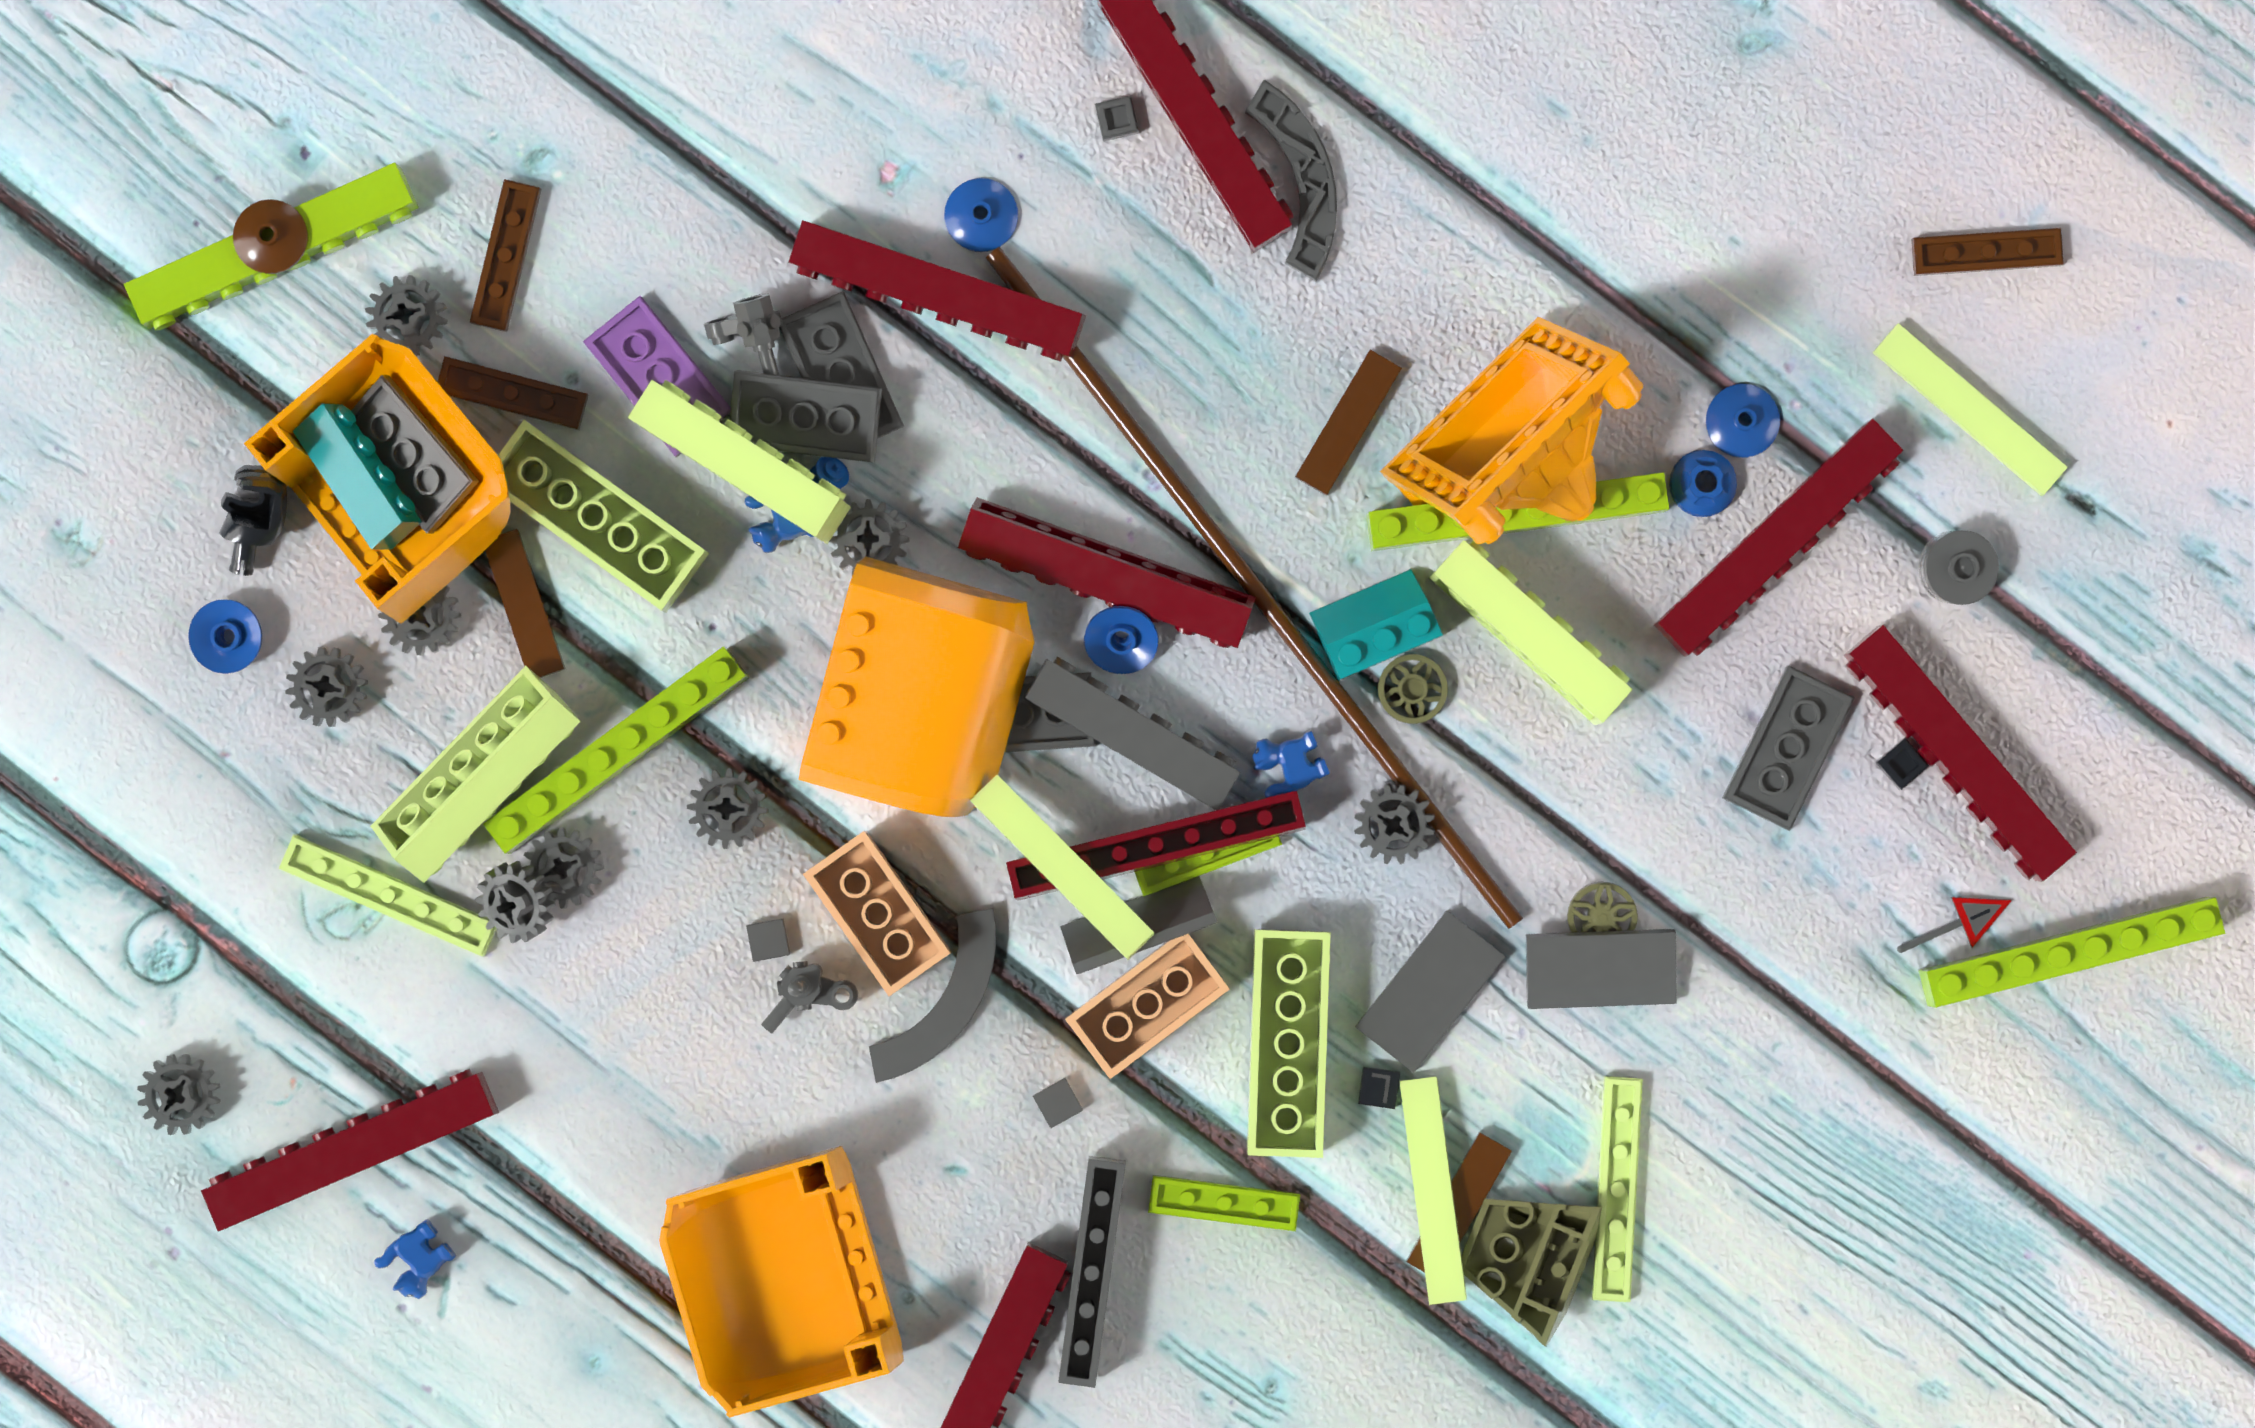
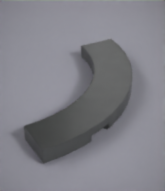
(1312, 173)
(954, 1007)

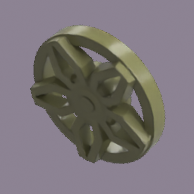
(1412, 688)
(1602, 914)

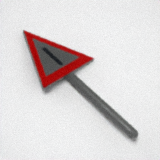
(1974, 915)

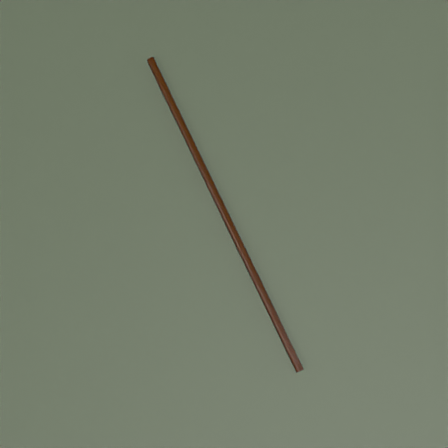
(1269, 607)

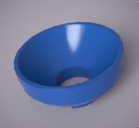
(1689, 497)

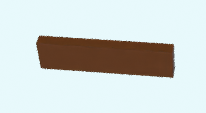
(1987, 251)
(505, 255)
(512, 393)
(1348, 422)
(524, 604)
(1470, 1186)

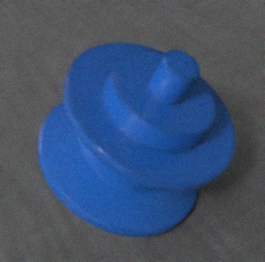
(832, 471)

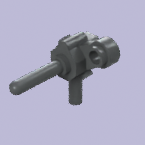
(756, 325)
(806, 986)

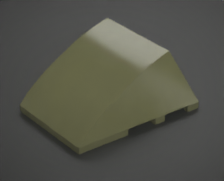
(1531, 1258)

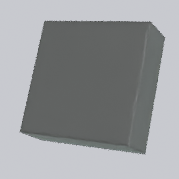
(1116, 118)
(768, 940)
(1057, 1103)

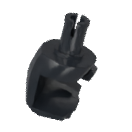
(253, 520)

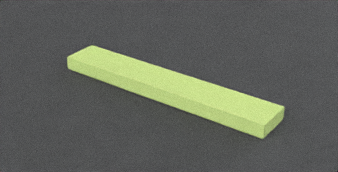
(1970, 409)
(1062, 867)
(387, 895)
(1617, 1188)
(1433, 1190)

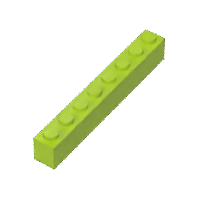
(219, 272)
(1428, 525)
(616, 750)
(2071, 951)

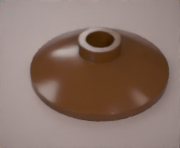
(283, 249)

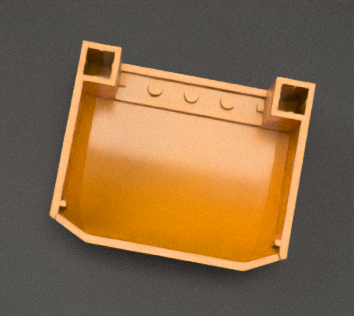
(422, 563)
(918, 690)
(779, 1283)

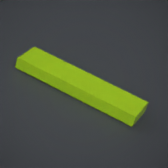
(1170, 874)
(1224, 1203)

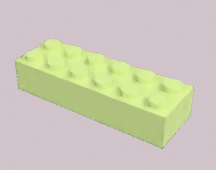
(746, 465)
(598, 518)
(1531, 633)
(474, 774)
(1288, 1043)

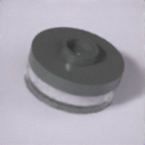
(1958, 567)

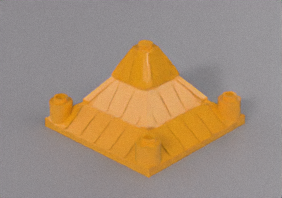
(1519, 433)

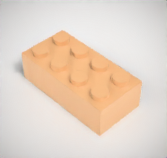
(877, 913)
(1147, 1004)

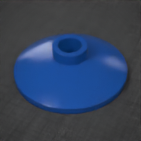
(986, 233)
(1725, 428)
(208, 640)
(1117, 653)

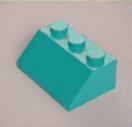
(1375, 624)

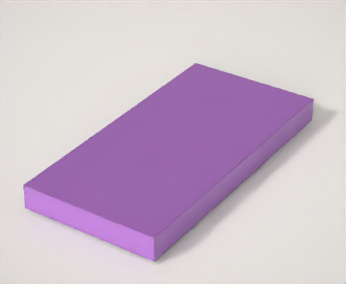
(641, 349)

